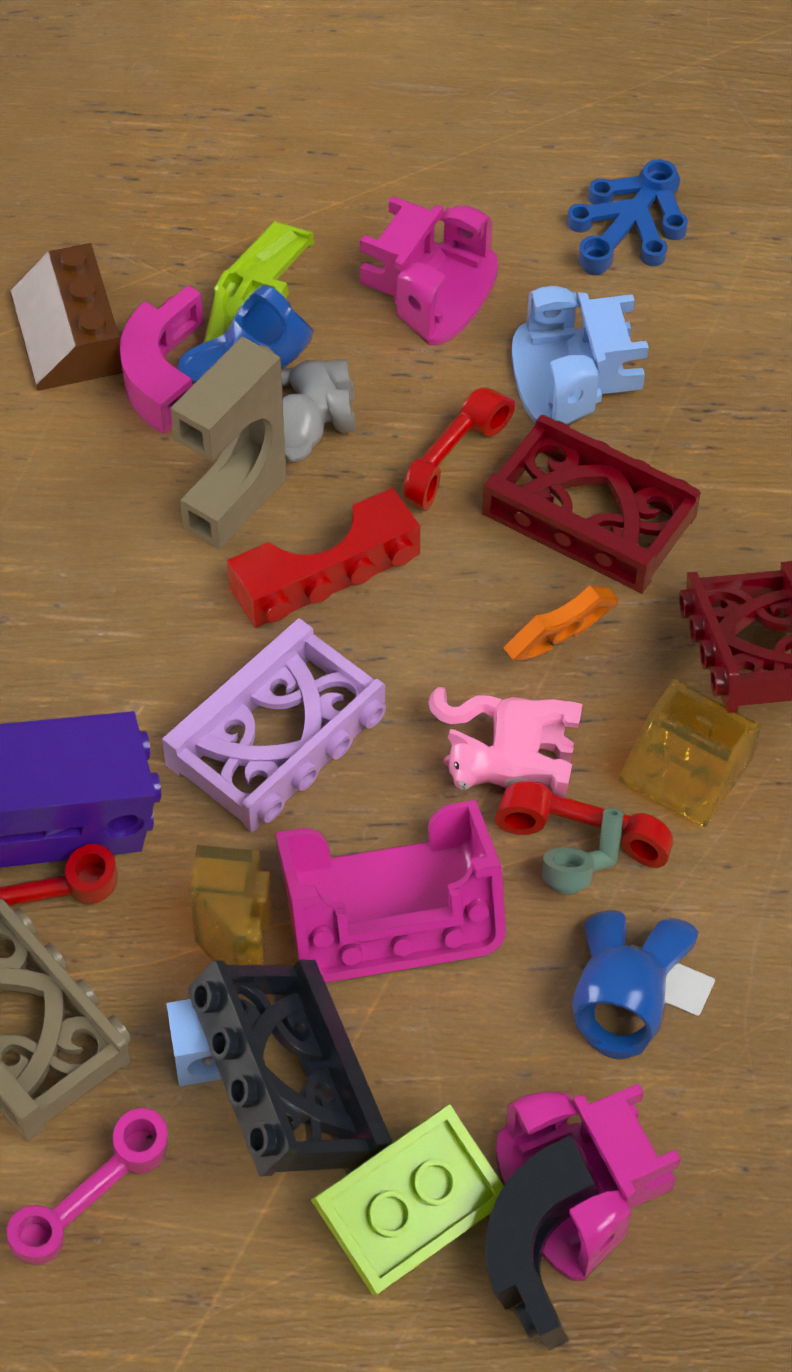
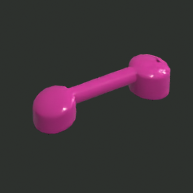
(37, 1232)

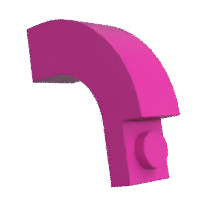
(144, 344)

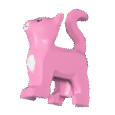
(518, 734)

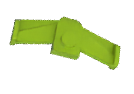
(256, 267)

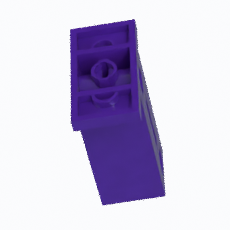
(74, 787)

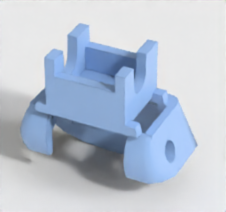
(566, 368)

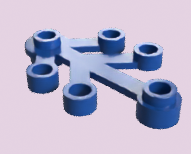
(656, 181)

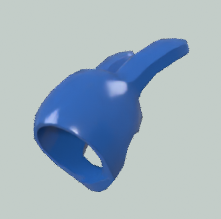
(263, 319)
(627, 978)

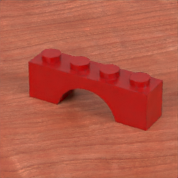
(277, 582)

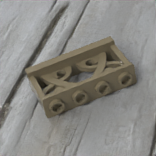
(56, 987)

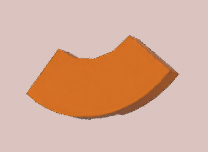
(561, 623)

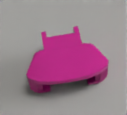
(432, 282)
(615, 1156)

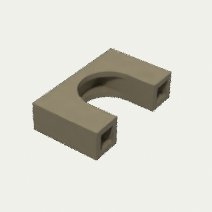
(236, 412)

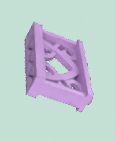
(279, 663)

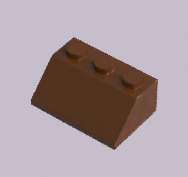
(67, 319)

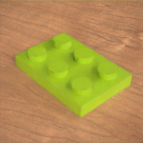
(410, 1199)

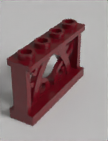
(591, 462)
(722, 652)

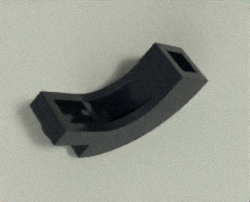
(520, 1224)

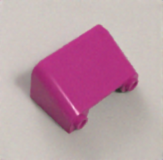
(398, 902)

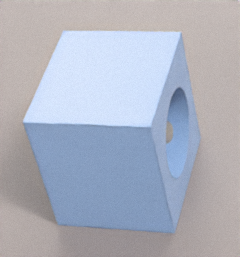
(190, 1045)

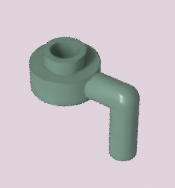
(572, 869)

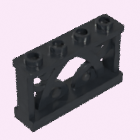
(307, 1027)

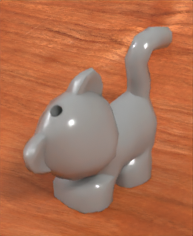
(320, 397)

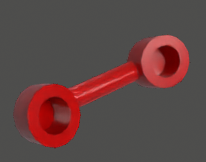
(483, 412)
(529, 803)
(88, 878)

